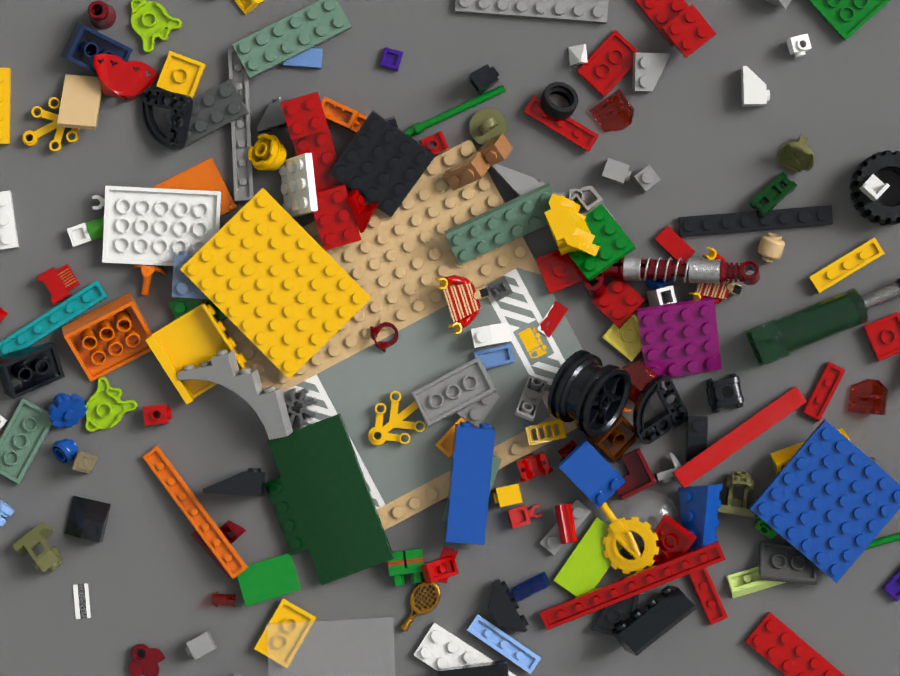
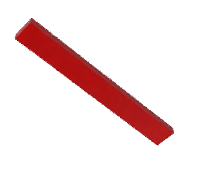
(739, 437)

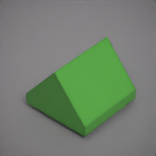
(95, 228)

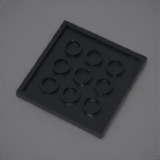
(382, 163)

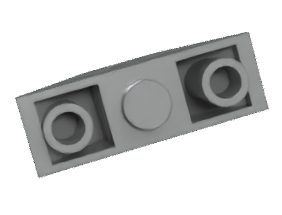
(530, 398)

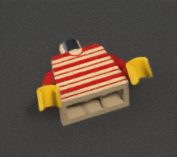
(717, 291)
(461, 300)

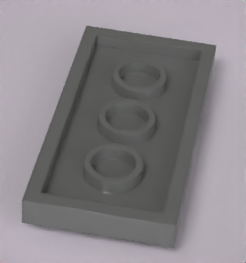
(213, 111)

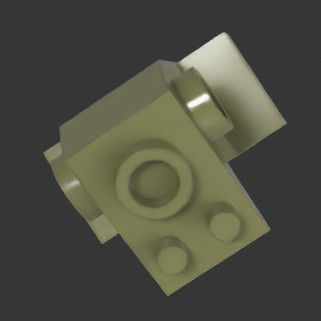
(737, 506)
(49, 558)

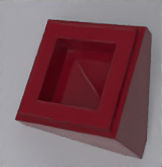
(232, 531)

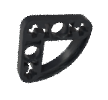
(177, 111)
(668, 415)

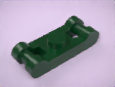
(773, 194)

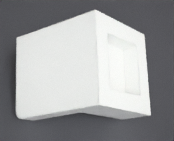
(873, 187)

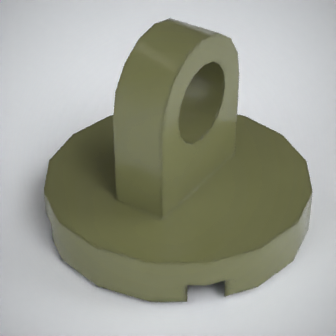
(486, 125)
(796, 155)

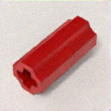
(565, 523)

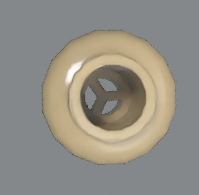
(771, 247)

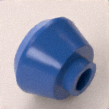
(65, 450)

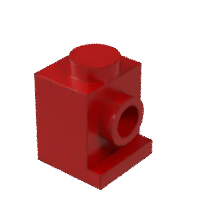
(439, 139)

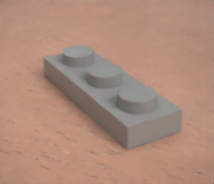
(552, 539)

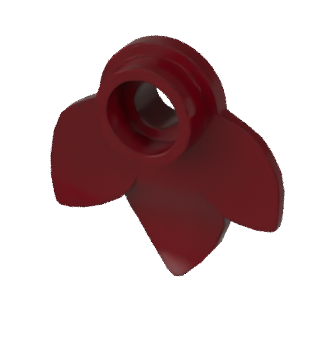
(146, 664)

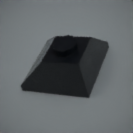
(87, 519)

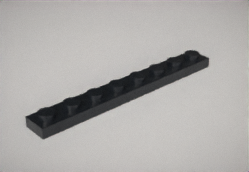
(754, 222)

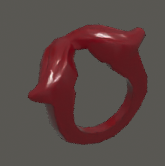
(384, 344)

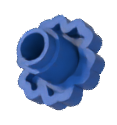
(66, 410)

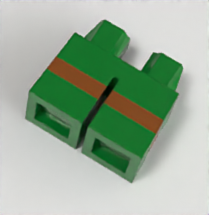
(397, 567)

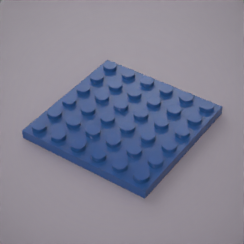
(829, 501)

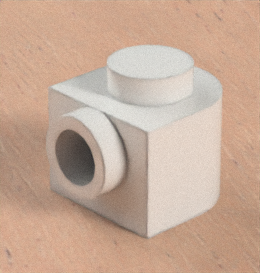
(798, 45)

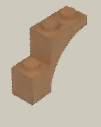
(476, 166)

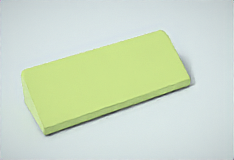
(747, 582)

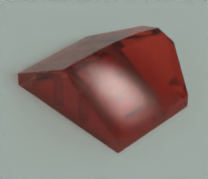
(614, 112)
(640, 377)
(868, 398)

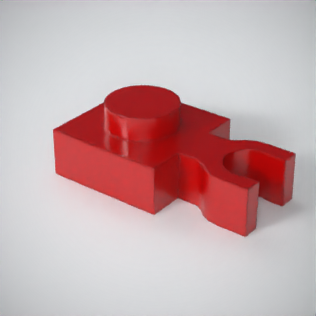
(521, 516)

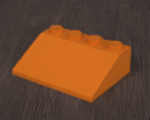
(108, 337)

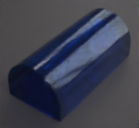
(530, 586)

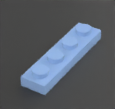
(504, 643)

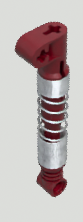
(696, 269)

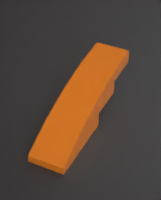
(342, 115)

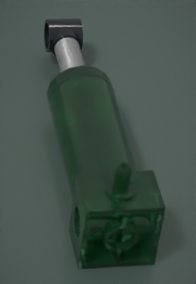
(815, 323)

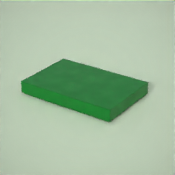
(268, 579)

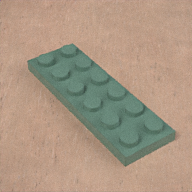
(290, 36)
(500, 225)

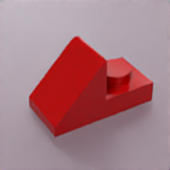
(361, 213)
(439, 569)

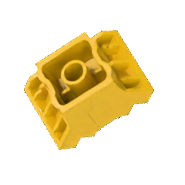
(569, 226)

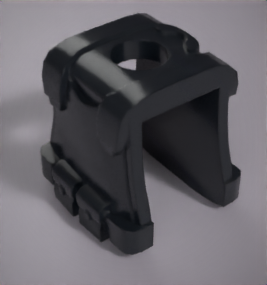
(714, 391)

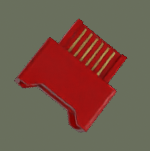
(59, 282)

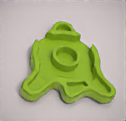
(151, 22)
(106, 407)

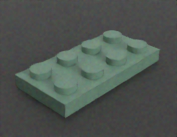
(23, 439)

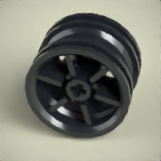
(589, 393)

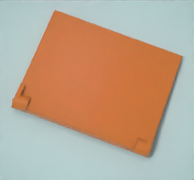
(202, 177)

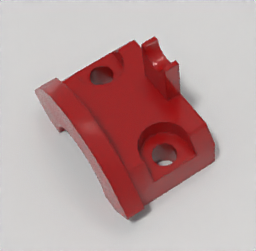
(533, 466)

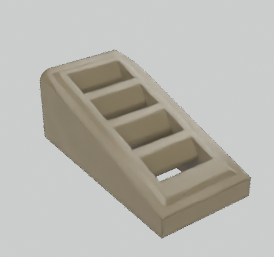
(84, 462)

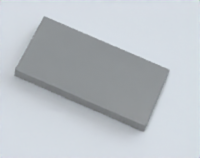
(454, 392)

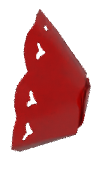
(121, 79)

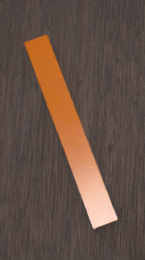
(195, 512)

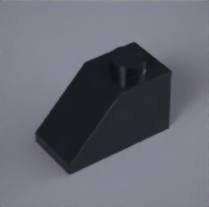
(484, 78)

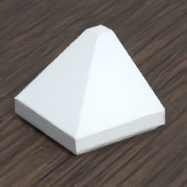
(577, 54)

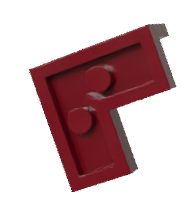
(639, 474)

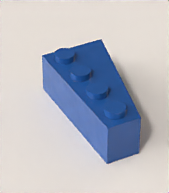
(699, 512)

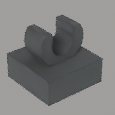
(499, 288)

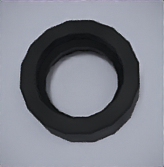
(564, 90)

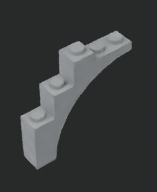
(266, 402)

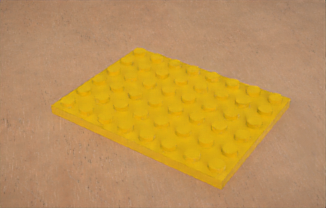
(275, 283)

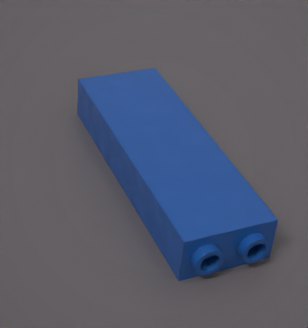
(469, 483)

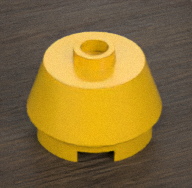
(267, 153)

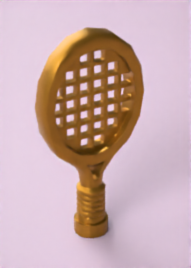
(409, 619)

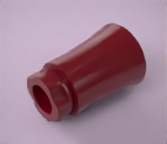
(103, 20)

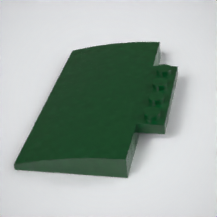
(326, 501)

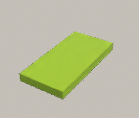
(587, 561)

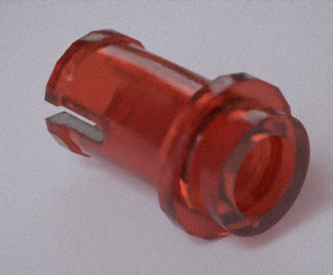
(223, 599)

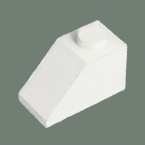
(753, 89)
(491, 335)

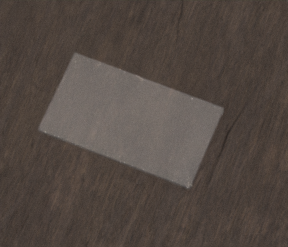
(332, 648)

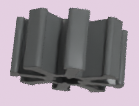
(304, 409)

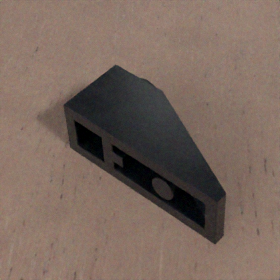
(696, 435)

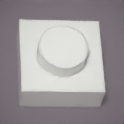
(79, 235)

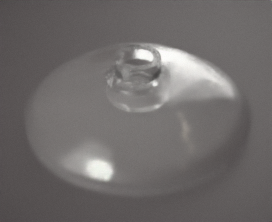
(649, 504)

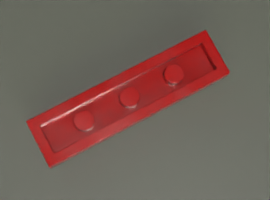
(566, 128)

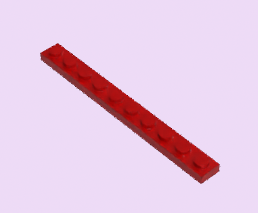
(632, 585)

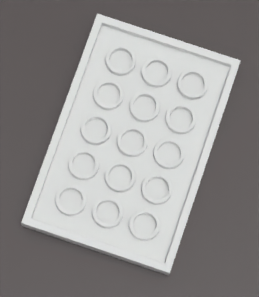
(157, 223)

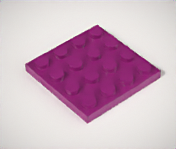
(680, 337)

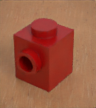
(157, 414)

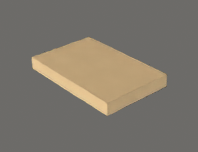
(80, 102)

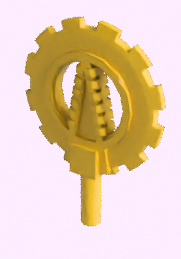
(621, 531)

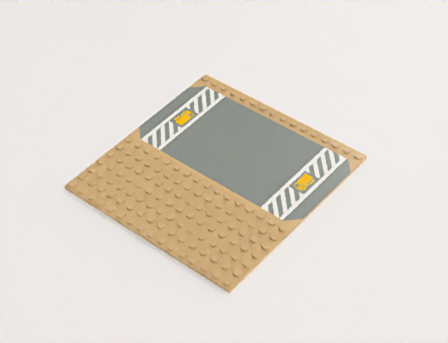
(398, 271)

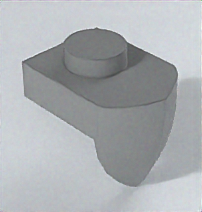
(666, 475)

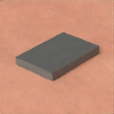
(785, 564)

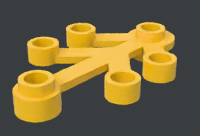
(49, 127)
(395, 421)

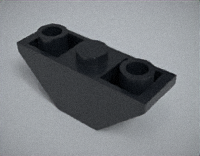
(504, 608)

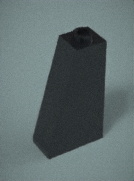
(494, 668)

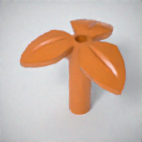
(147, 271)

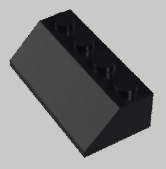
(653, 620)

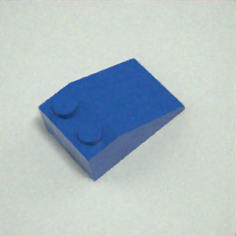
(591, 473)

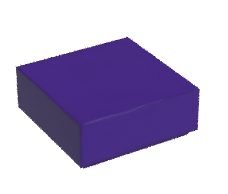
(391, 59)

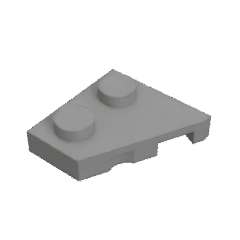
(647, 70)

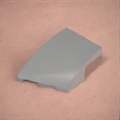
(586, 197)

